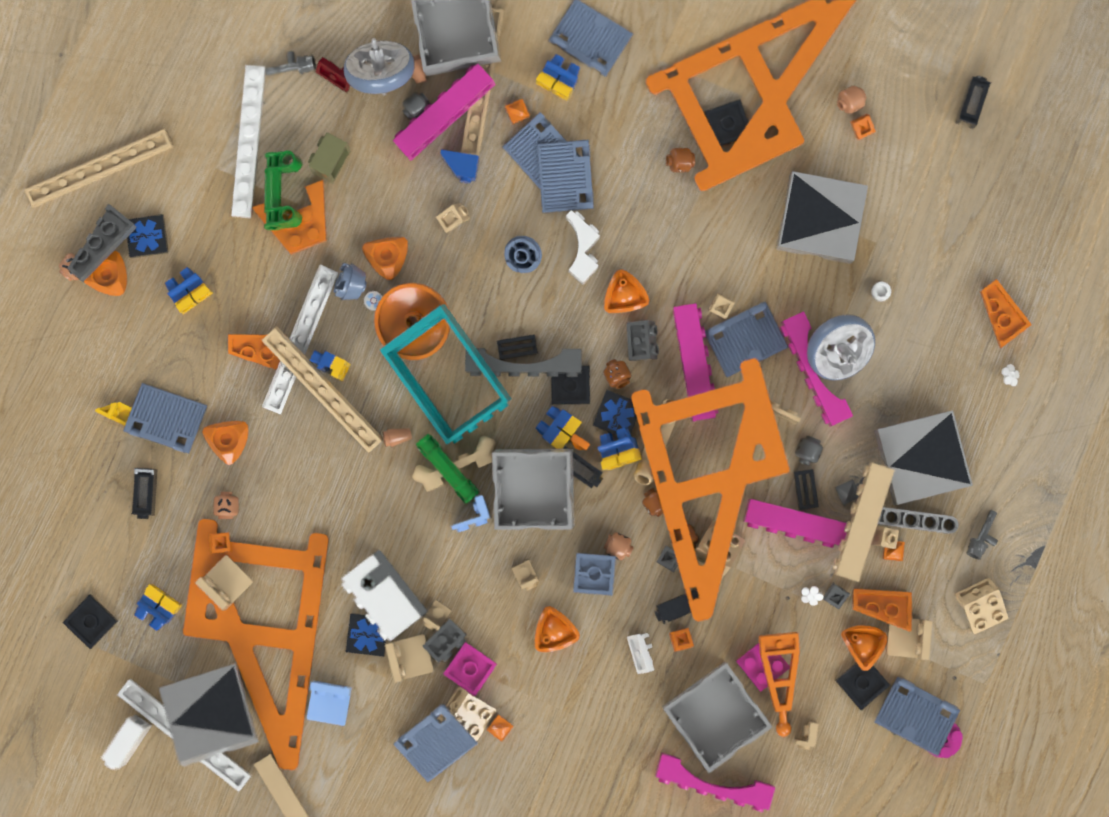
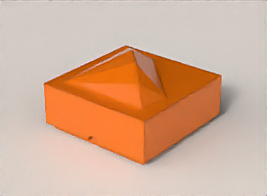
(517, 111)
(863, 126)
(579, 443)
(219, 542)
(894, 554)
(681, 639)
(500, 727)

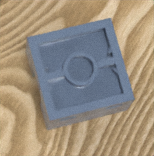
(594, 574)

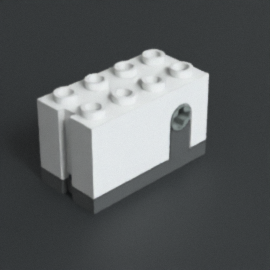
(389, 600)

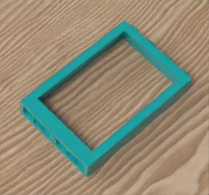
(390, 353)

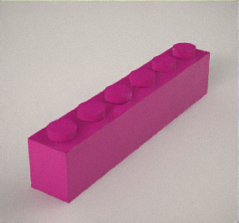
(444, 111)
(693, 354)
(794, 523)

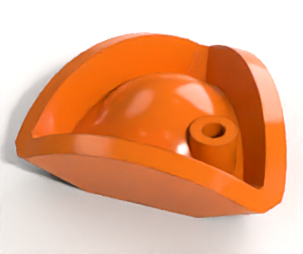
(386, 255)
(109, 276)
(625, 294)
(227, 439)
(554, 631)
(865, 644)

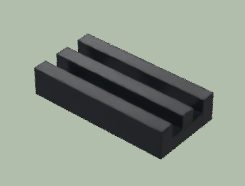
(519, 354)
(798, 490)

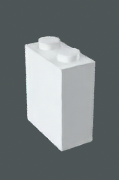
(126, 742)

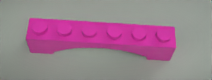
(833, 408)
(756, 794)

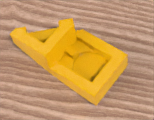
(116, 411)

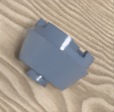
(522, 254)
(350, 282)

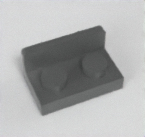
(642, 340)
(444, 641)

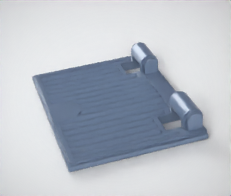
(590, 37)
(524, 145)
(565, 176)
(746, 338)
(165, 418)
(917, 716)
(435, 743)

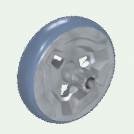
(369, 71)
(854, 354)

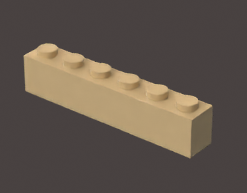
(863, 521)

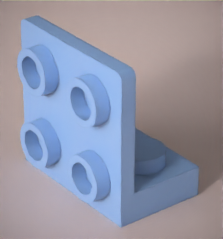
(480, 507)
(329, 703)

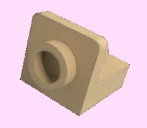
(453, 217)
(885, 537)
(525, 575)
(436, 616)
(810, 733)

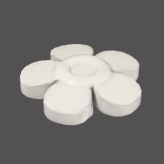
(1010, 375)
(811, 595)

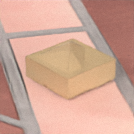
(721, 306)

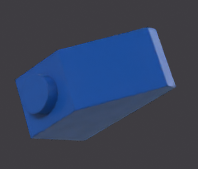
(462, 165)

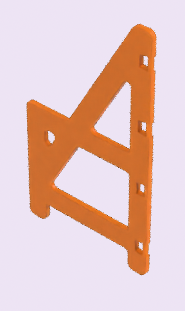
(752, 147)
(756, 427)
(245, 636)

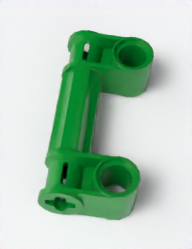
(278, 216)
(433, 452)

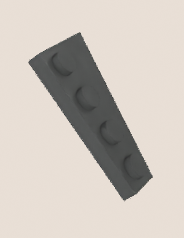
(106, 237)

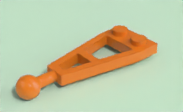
(776, 645)

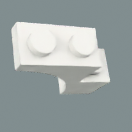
(587, 236)

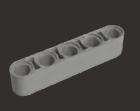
(919, 518)

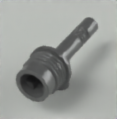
(303, 64)
(977, 546)

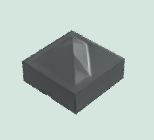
(847, 492)
(668, 559)
(836, 596)

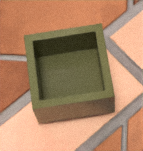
(329, 157)

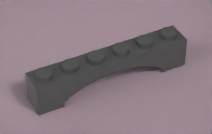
(567, 363)

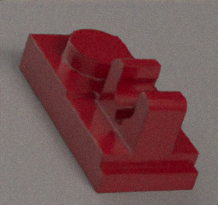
(332, 73)

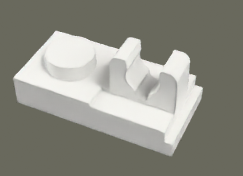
(639, 652)

